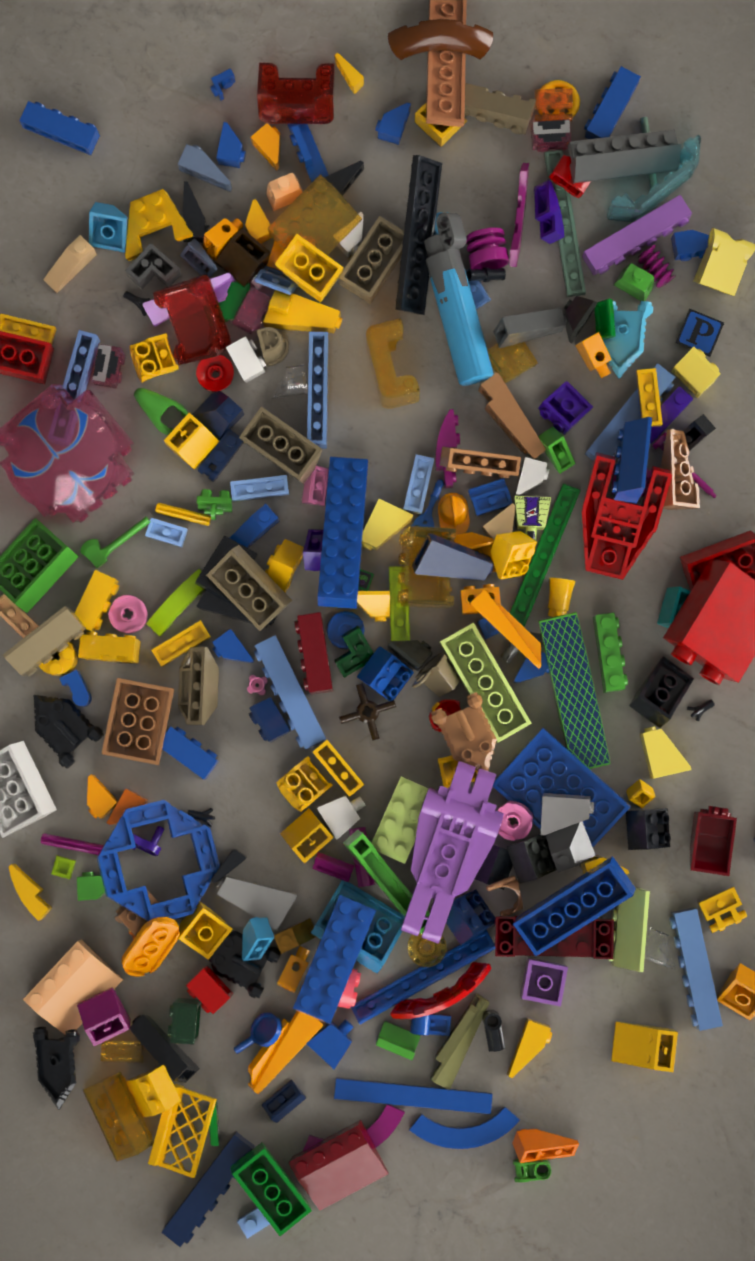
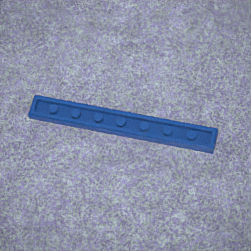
(422, 978)
(413, 1095)

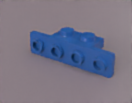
(307, 150)

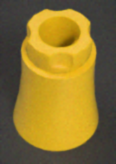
(559, 596)

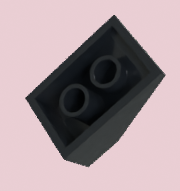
(661, 692)

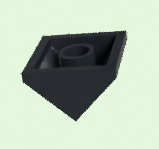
(495, 866)

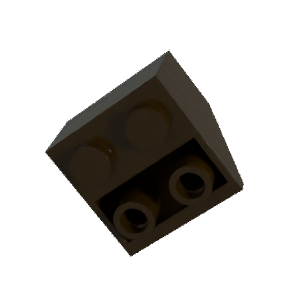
(243, 257)

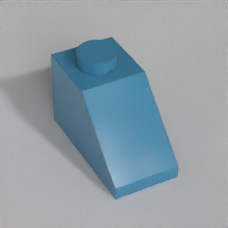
(256, 938)

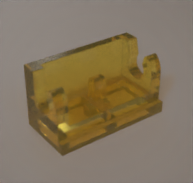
(122, 1051)

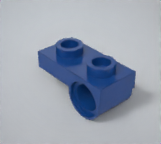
(431, 1024)

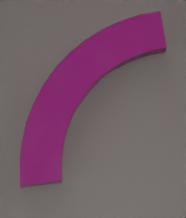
(520, 215)
(378, 1131)

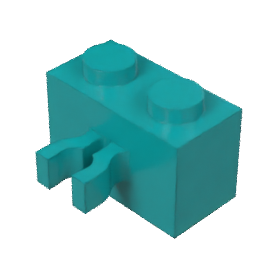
(671, 605)

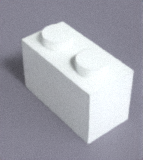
(246, 359)

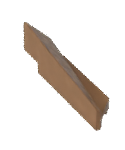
(510, 417)

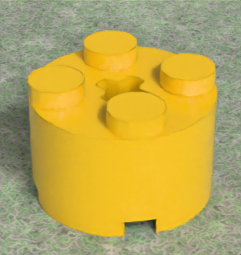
(66, 663)

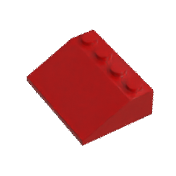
(737, 550)

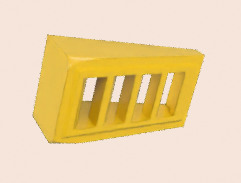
(350, 74)

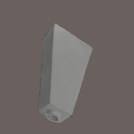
(257, 899)

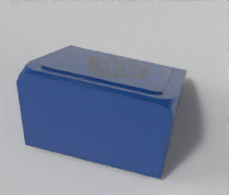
(487, 628)

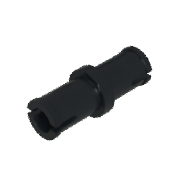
(486, 274)

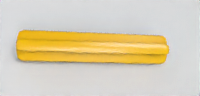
(183, 514)

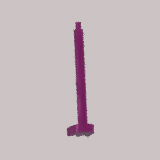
(660, 443)

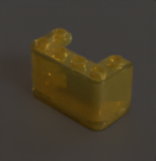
(392, 390)
(422, 589)

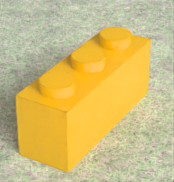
(96, 600)
(338, 768)

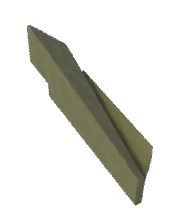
(457, 1044)

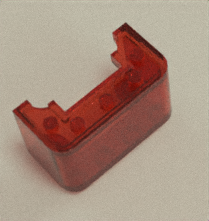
(296, 98)

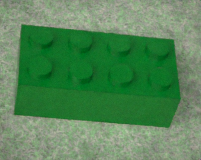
(270, 1189)

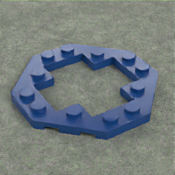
(122, 839)

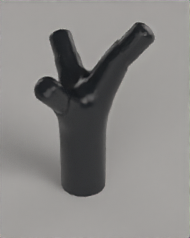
(138, 301)
(699, 710)
(204, 816)

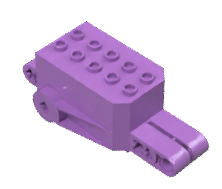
(450, 847)

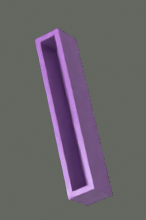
(636, 235)

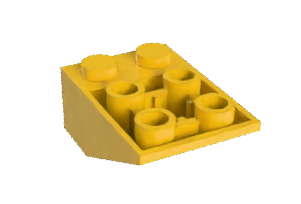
(644, 1046)

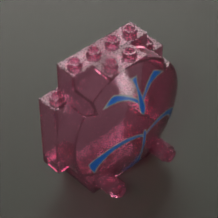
(65, 453)

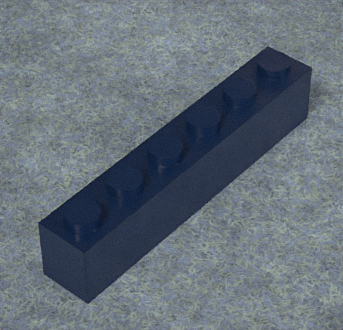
(206, 1191)

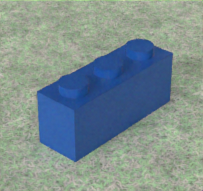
(189, 752)

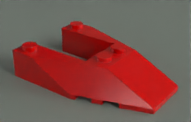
(619, 529)

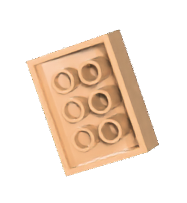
(71, 981)

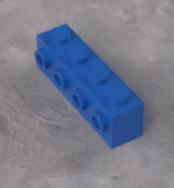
(613, 104)
(59, 127)

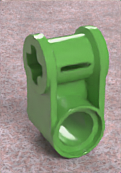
(530, 1171)

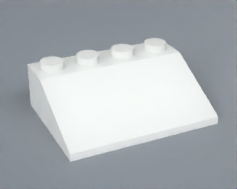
(22, 790)

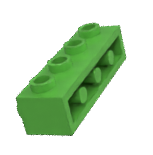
(608, 650)

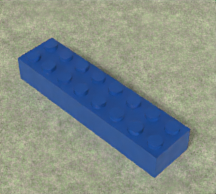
(343, 533)

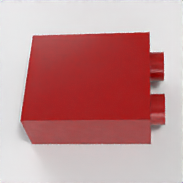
(717, 623)

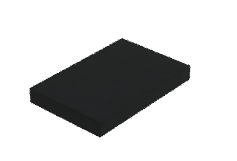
(222, 549)

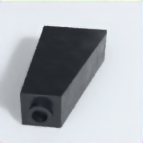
(217, 605)
(158, 1044)

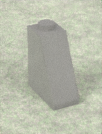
(563, 811)

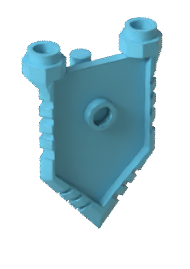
(629, 336)

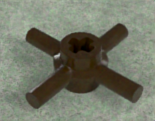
(361, 708)

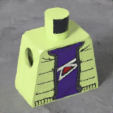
(531, 513)

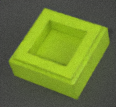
(63, 867)

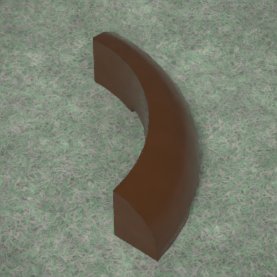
(440, 35)

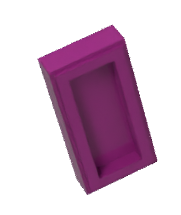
(333, 867)

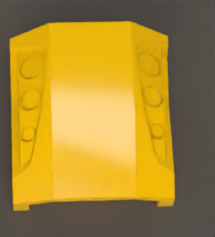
(153, 353)
(303, 785)

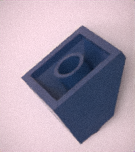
(218, 414)

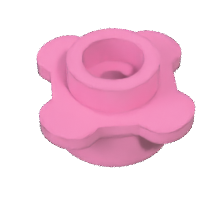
(252, 685)

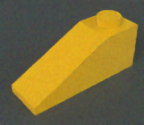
(531, 1042)

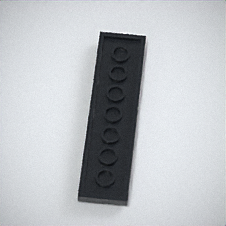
(419, 226)

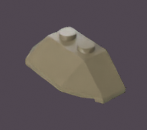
(198, 686)

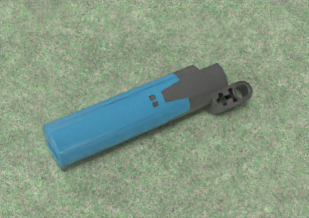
(456, 301)

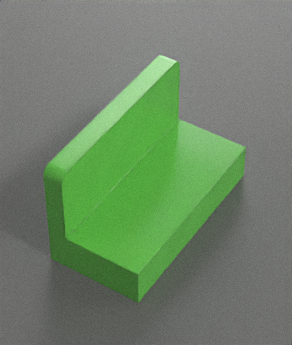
(398, 1040)

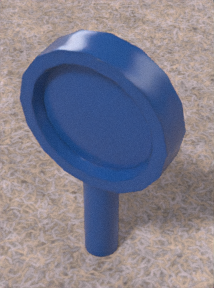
(263, 1032)

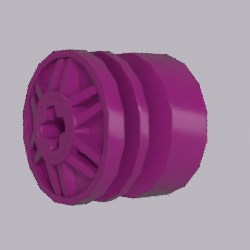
(487, 249)

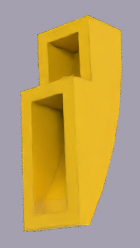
(29, 892)

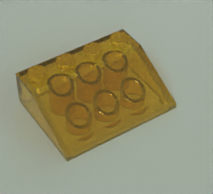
(317, 216)

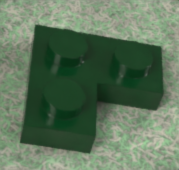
(359, 652)

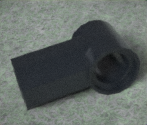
(493, 1032)

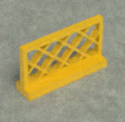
(165, 1131)

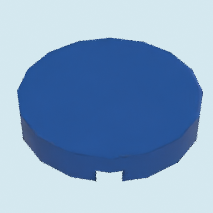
(341, 624)

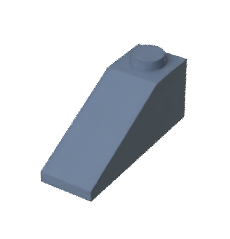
(199, 165)

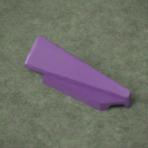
(220, 286)

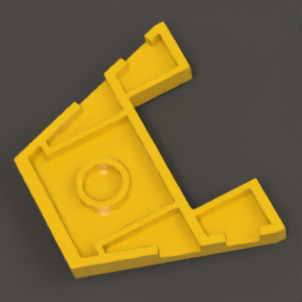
(150, 215)

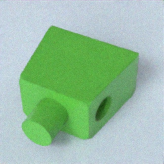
(635, 282)

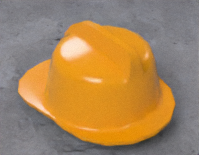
(454, 512)

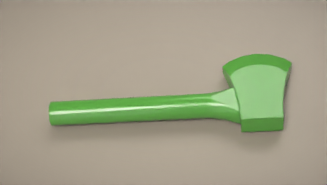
(98, 556)

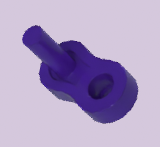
(149, 846)

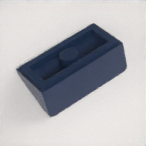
(283, 1101)

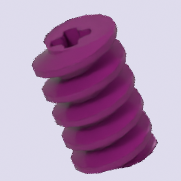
(656, 266)

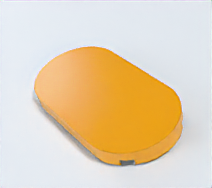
(150, 946)

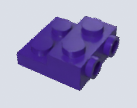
(564, 408)

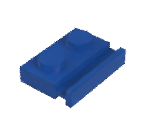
(490, 497)

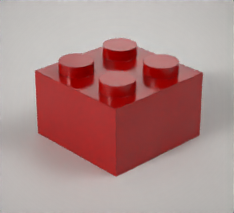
(209, 990)

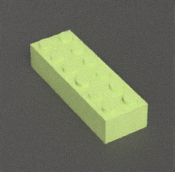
(482, 675)

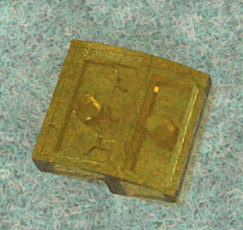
(511, 360)

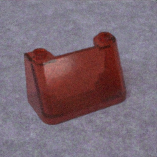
(195, 319)

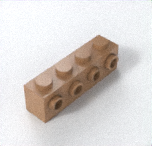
(480, 461)

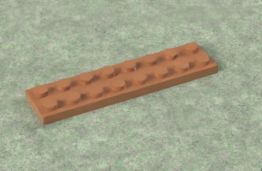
(446, 71)

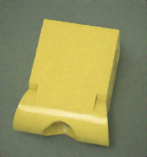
(723, 262)

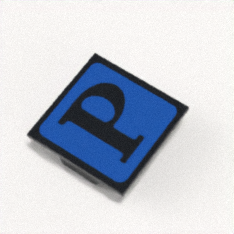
(699, 332)

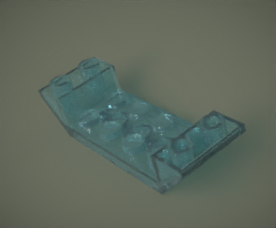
(625, 209)

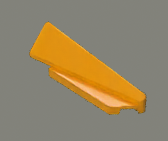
(275, 1057)

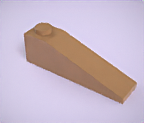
(682, 490)

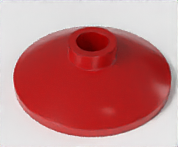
(215, 364)

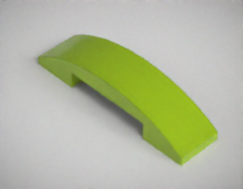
(175, 604)

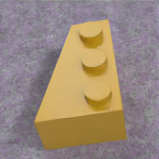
(109, 648)

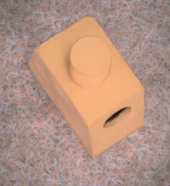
(283, 191)

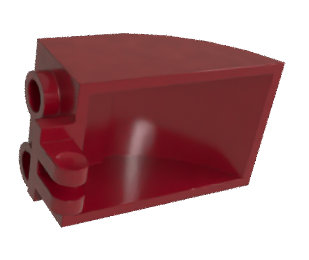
(712, 841)

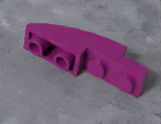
(447, 438)

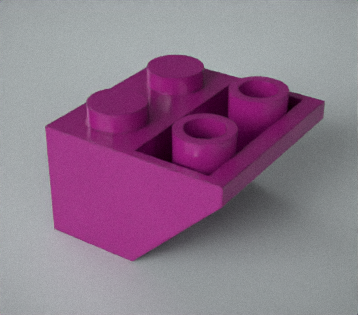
(103, 1016)

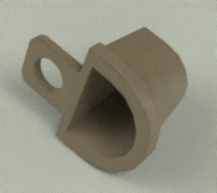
(272, 345)
(438, 676)

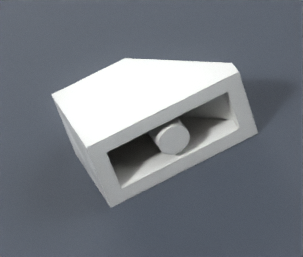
(353, 239)
(531, 475)

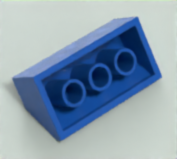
(632, 460)

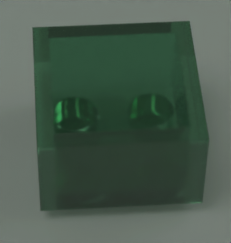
(185, 1021)

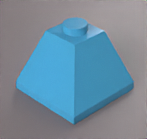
(107, 227)

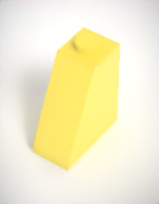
(384, 524)
(661, 754)

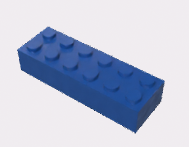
(574, 906)
(334, 959)

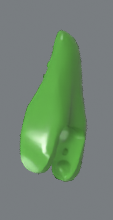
(155, 405)

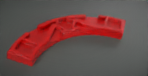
(445, 998)

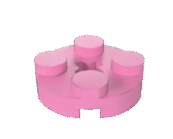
(118, 609)
(524, 818)

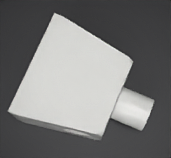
(341, 814)

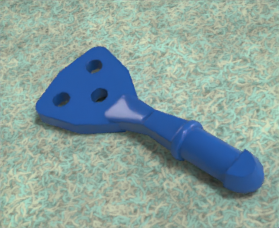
(427, 516)

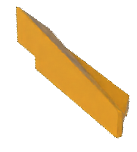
(508, 627)

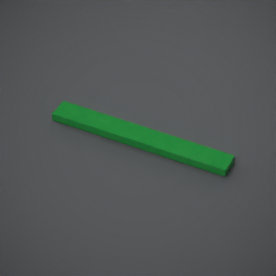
(544, 553)

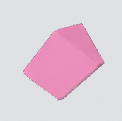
(316, 487)

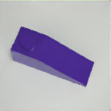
(671, 410)

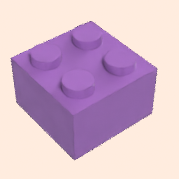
(544, 982)

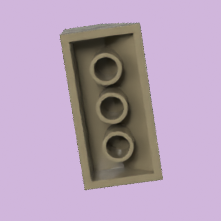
(281, 445)
(249, 587)
(45, 641)

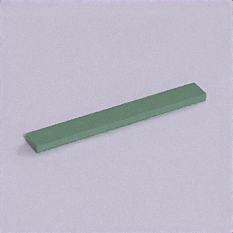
(569, 244)

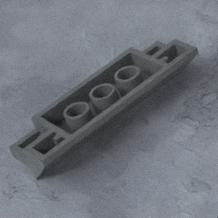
(624, 156)

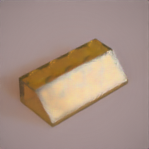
(118, 1116)

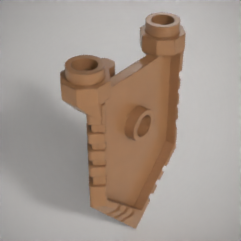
(468, 733)

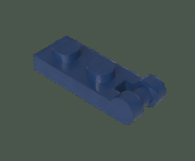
(221, 455)

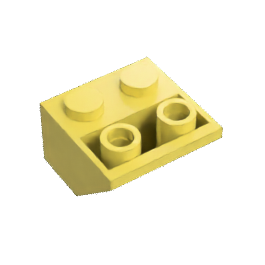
(696, 371)

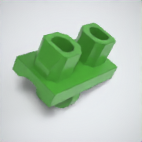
(214, 505)

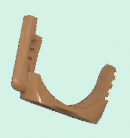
(513, 883)

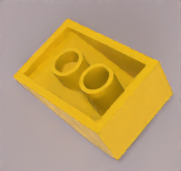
(309, 268)
(153, 1091)

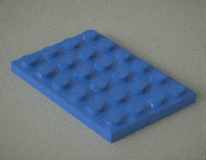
(553, 769)

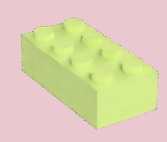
(399, 823)

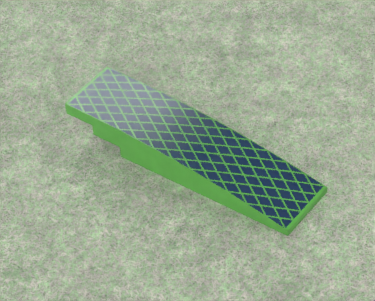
(574, 689)

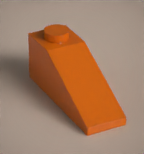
(541, 1145)

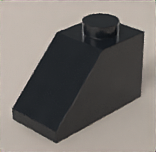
(698, 431)

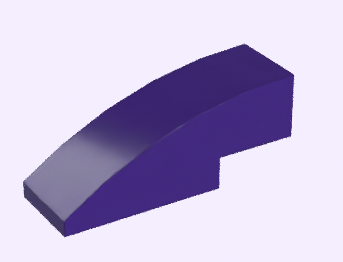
(548, 212)

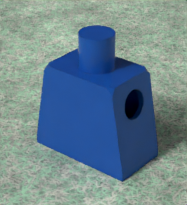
(332, 1042)

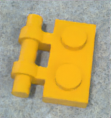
(719, 904)

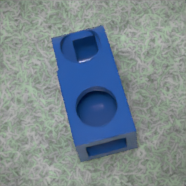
(80, 691)

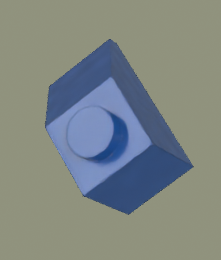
(393, 124)
(230, 148)
(231, 648)
(530, 671)

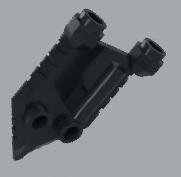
(63, 726)
(228, 963)
(56, 1063)

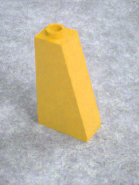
(304, 316)

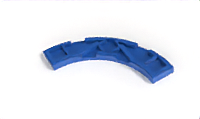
(465, 1136)

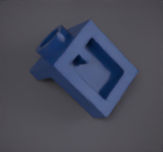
(221, 81)

